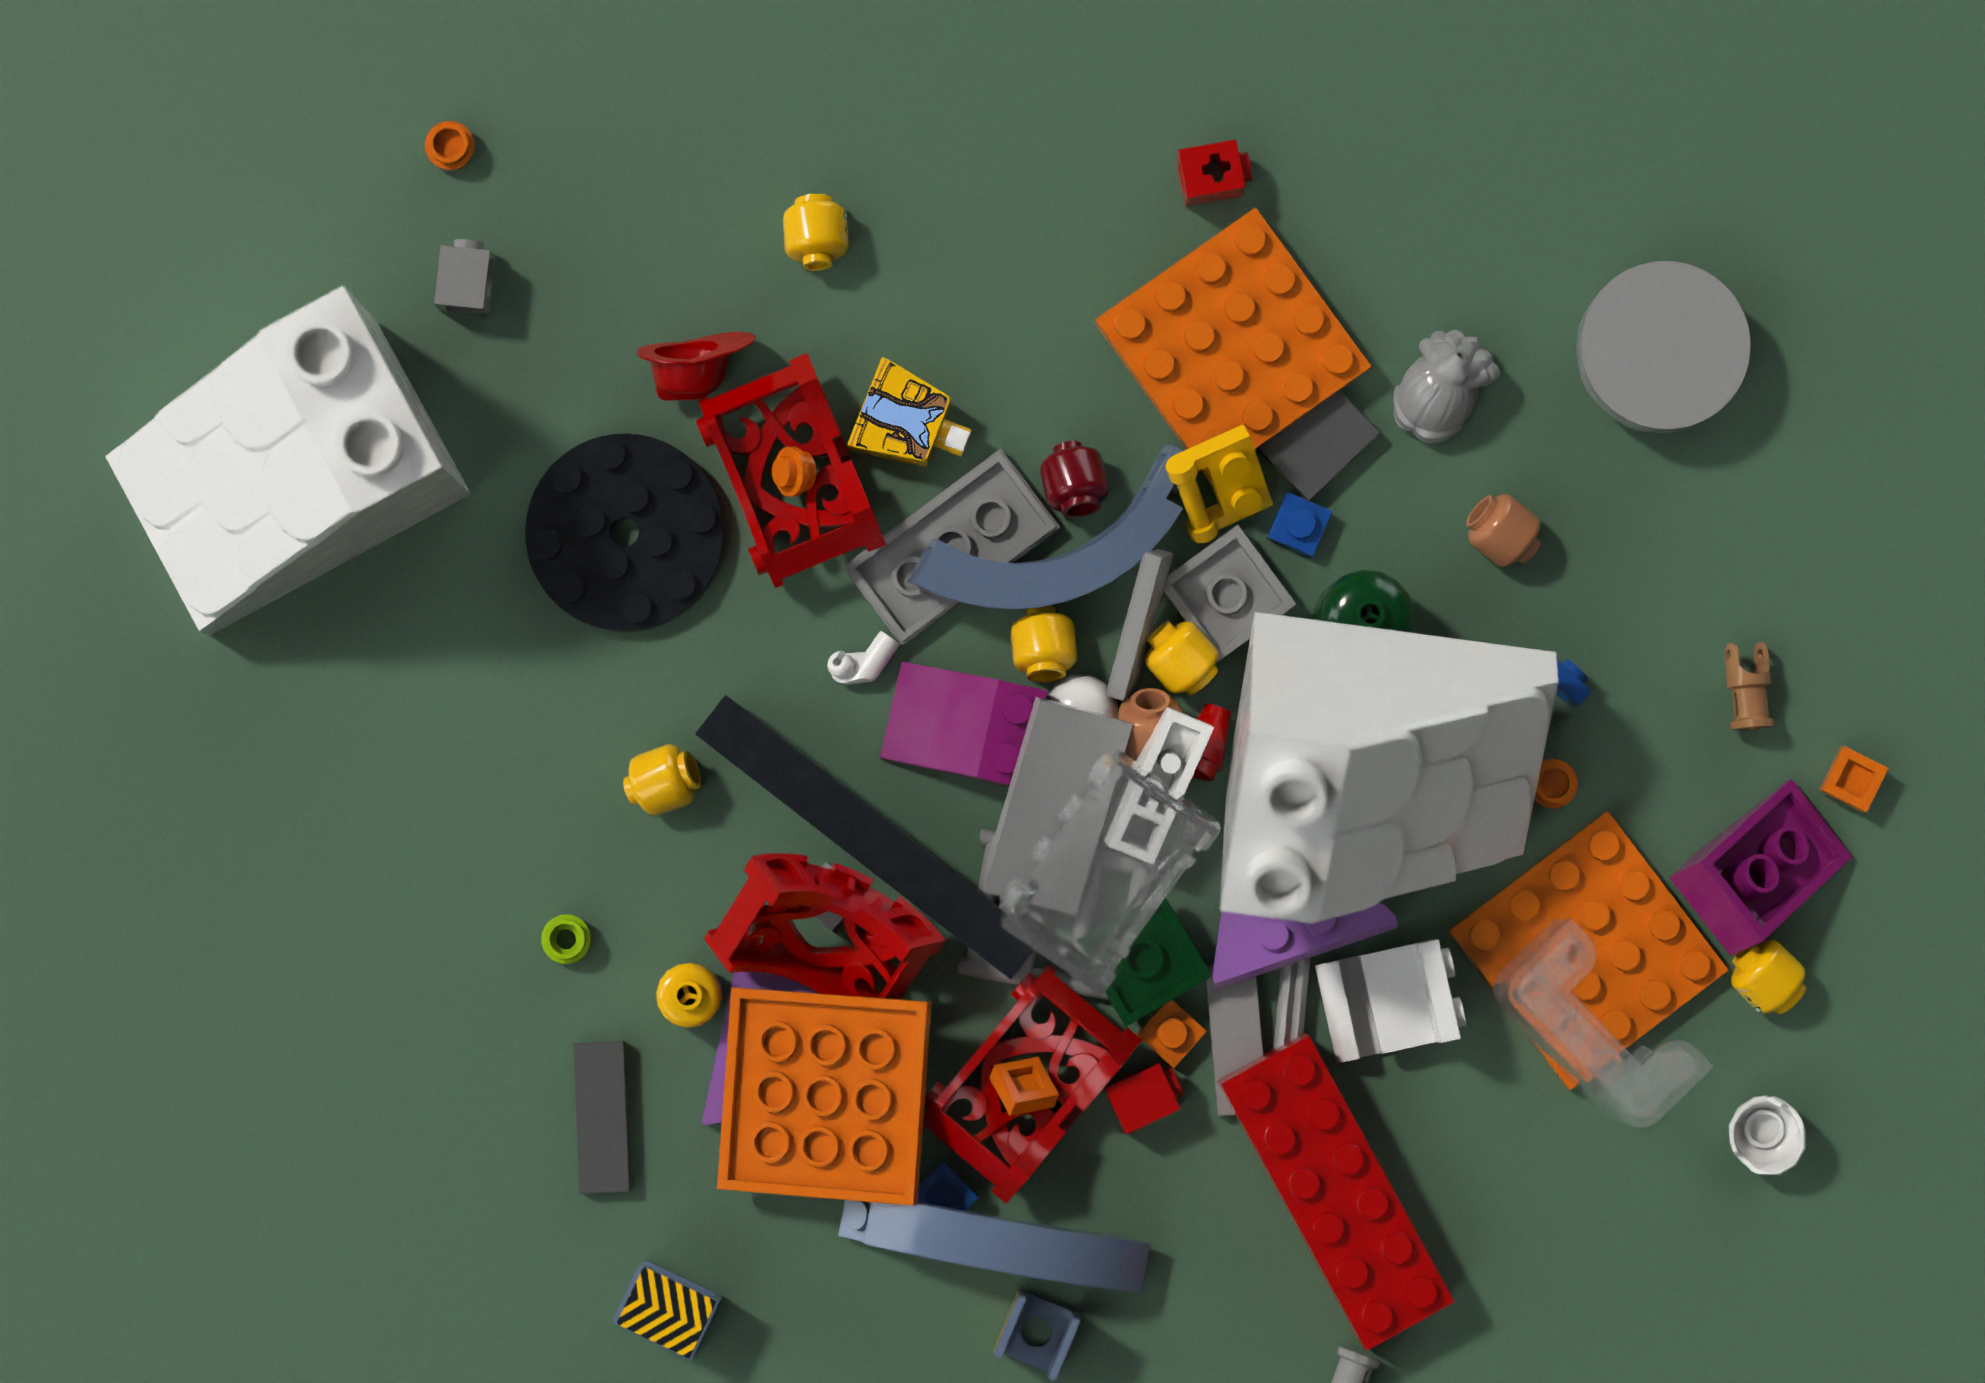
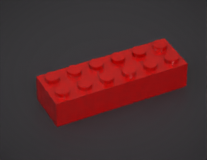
(1335, 1191)

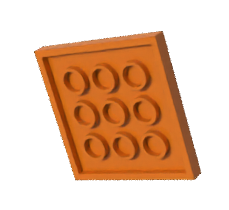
(1233, 339)
(1643, 940)
(824, 1095)

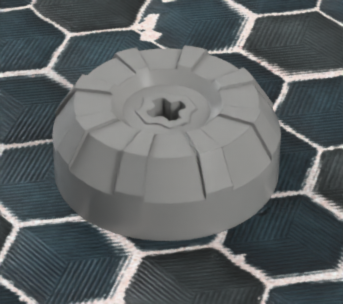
(1663, 347)

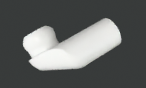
(862, 666)

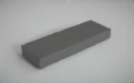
(601, 1117)

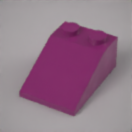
(958, 723)
(1761, 868)

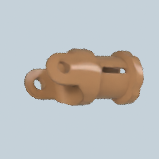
(1749, 689)

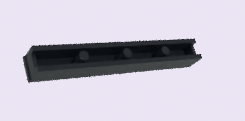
(863, 834)

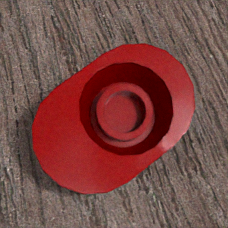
(693, 366)

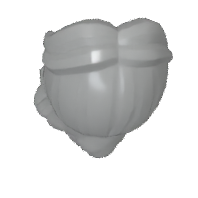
(1443, 386)

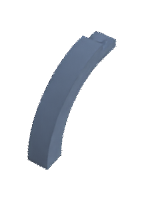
(1064, 577)
(999, 1244)

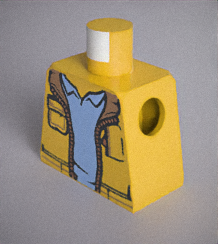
(905, 419)

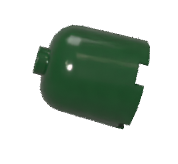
(1351, 592)

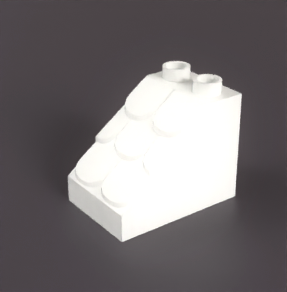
(285, 462)
(1376, 764)

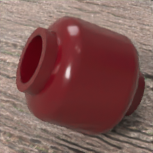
(1074, 479)

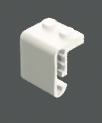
(1390, 1000)

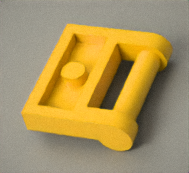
(1233, 476)

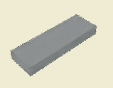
(1139, 623)
(1233, 1031)

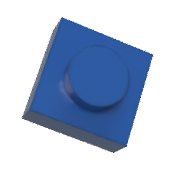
(1299, 525)
(1571, 684)
(946, 1189)

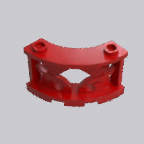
(801, 407)
(767, 941)
(1095, 1070)

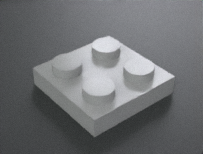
(1224, 589)

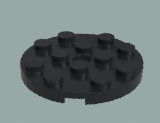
(573, 523)

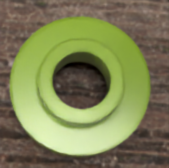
(550, 935)

